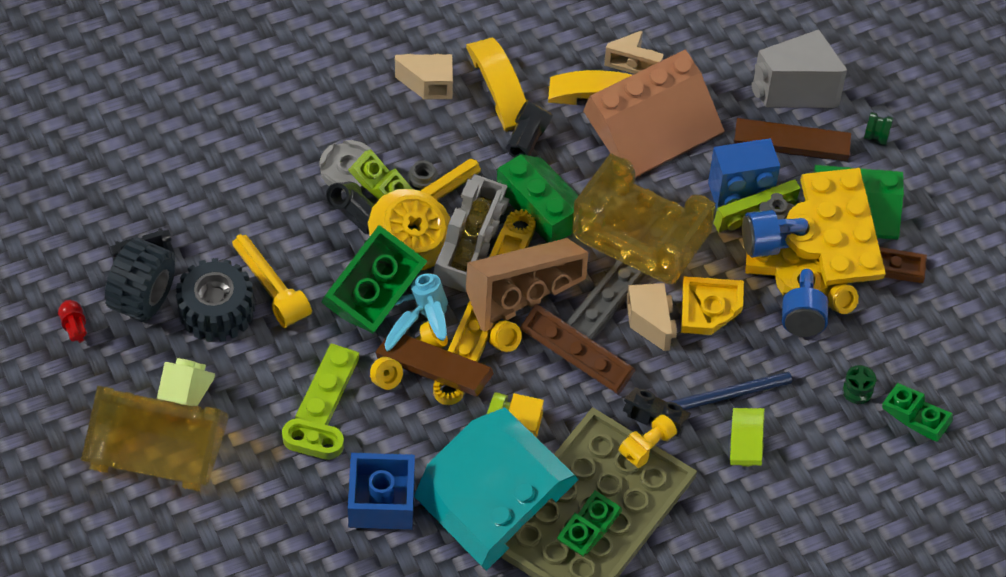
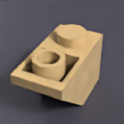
(426, 74)
(649, 313)

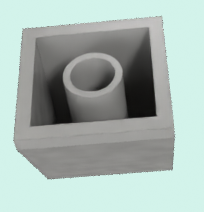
(799, 74)

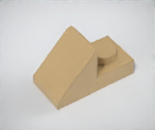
(628, 55)

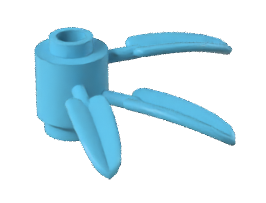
(431, 303)

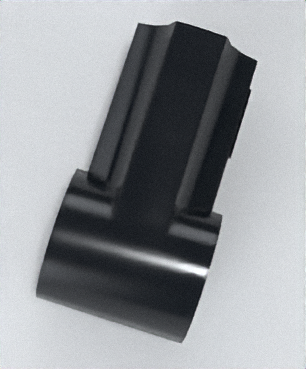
(530, 125)
(355, 207)

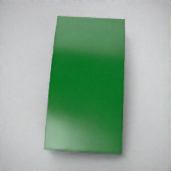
(912, 410)
(589, 524)

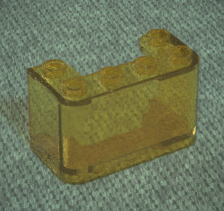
(638, 224)

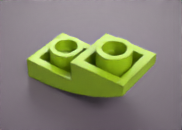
(376, 176)
(747, 436)

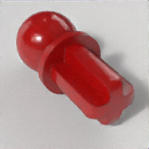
(73, 320)

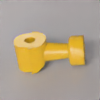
(638, 446)

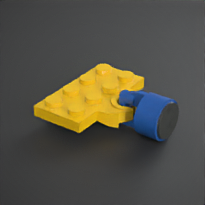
(827, 226)
(804, 290)

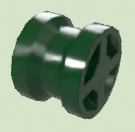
(878, 128)
(866, 381)

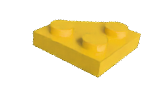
(709, 304)

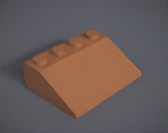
(655, 113)

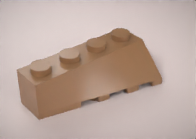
(522, 278)

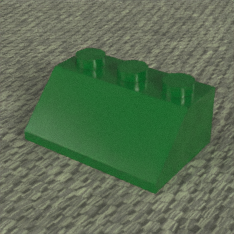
(541, 192)
(884, 196)
(374, 280)

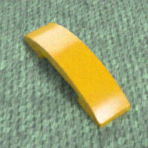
(500, 79)
(581, 84)

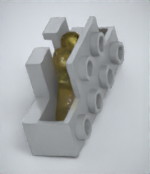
(471, 230)

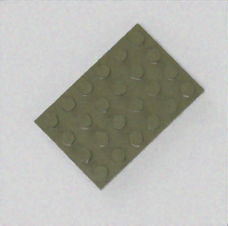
(642, 493)

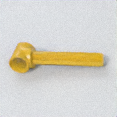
(287, 303)

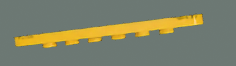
(469, 338)

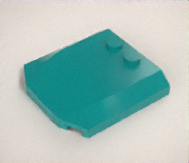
(491, 483)

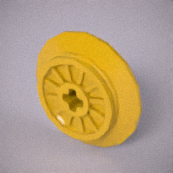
(413, 207)

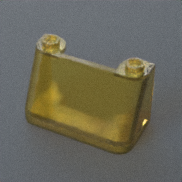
(153, 437)

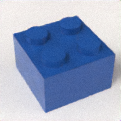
(742, 170)
(381, 491)

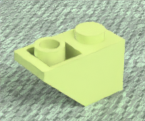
(184, 382)

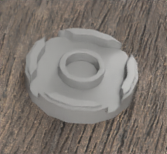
(338, 159)

